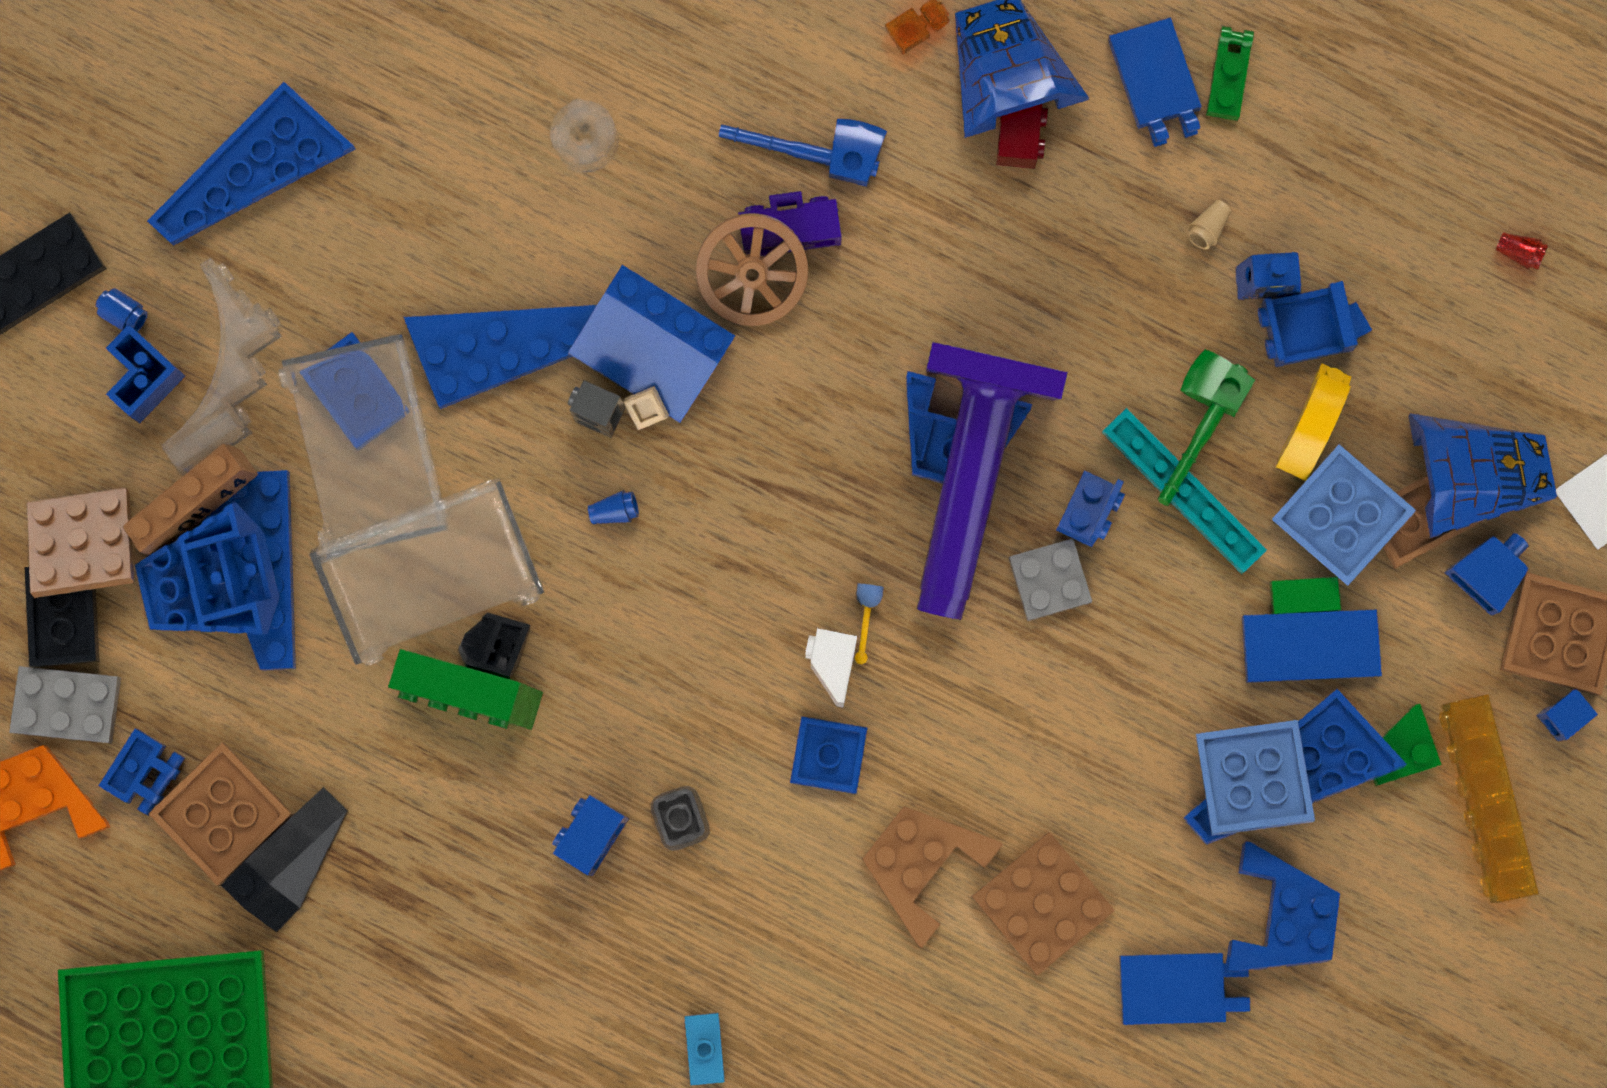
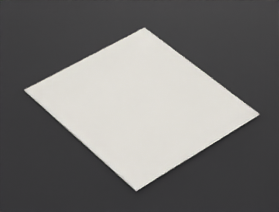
(1587, 500)

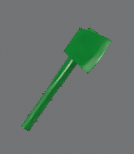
(1221, 388)

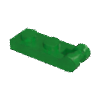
(1229, 74)

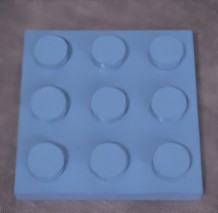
(1343, 514)
(1255, 777)

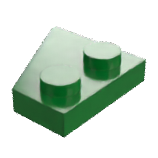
(1413, 743)

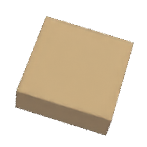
(646, 408)

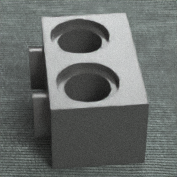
(596, 408)

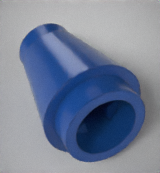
(614, 509)

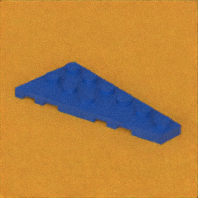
(265, 154)
(269, 505)
(1338, 755)

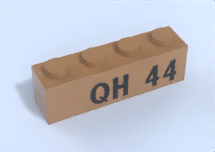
(190, 499)

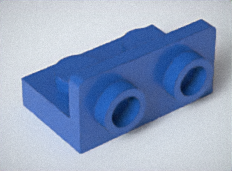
(1089, 508)

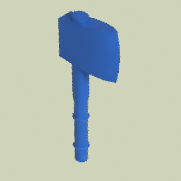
(850, 160)

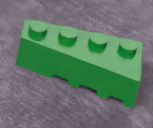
(464, 689)

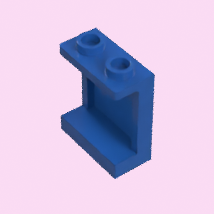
(1300, 325)

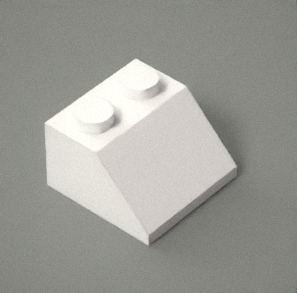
(832, 661)

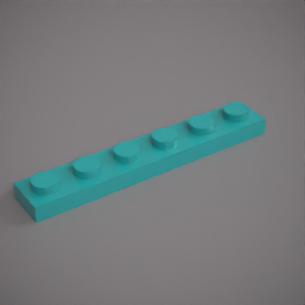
(1192, 499)

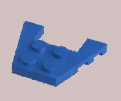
(933, 433)
(1299, 916)

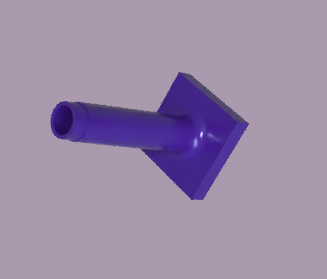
(973, 465)

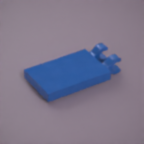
(1156, 79)
(1176, 989)

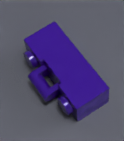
(812, 222)

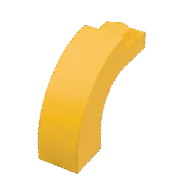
(1315, 422)

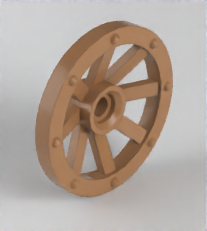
(752, 261)

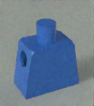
(1491, 572)

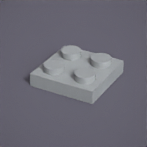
(1050, 579)

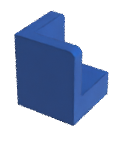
(1567, 715)

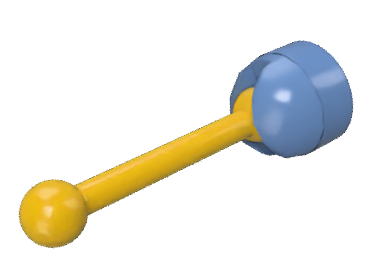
(868, 597)

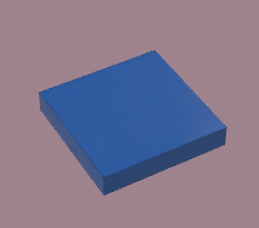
(828, 755)

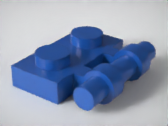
(133, 766)

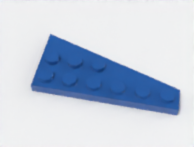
(487, 349)

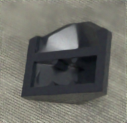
(494, 645)

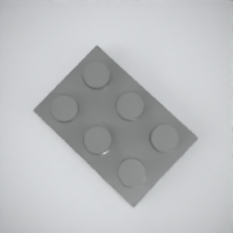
(65, 705)

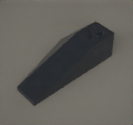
(280, 872)

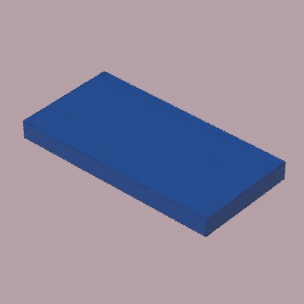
(1311, 646)

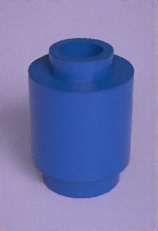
(120, 310)

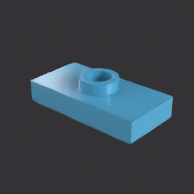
(704, 1049)

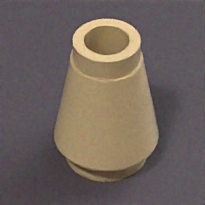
(1209, 225)

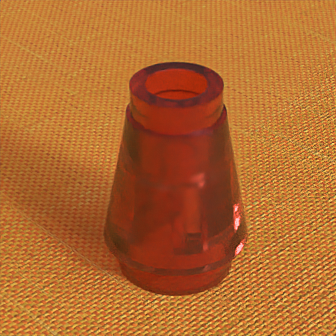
(1522, 249)

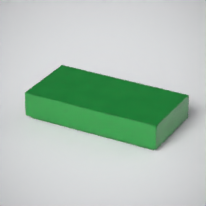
(1305, 595)

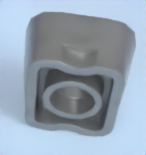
(680, 818)

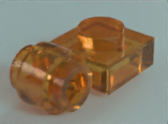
(910, 29)

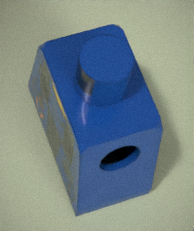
(1271, 276)

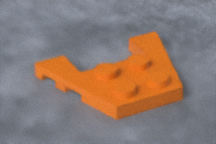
(37, 786)

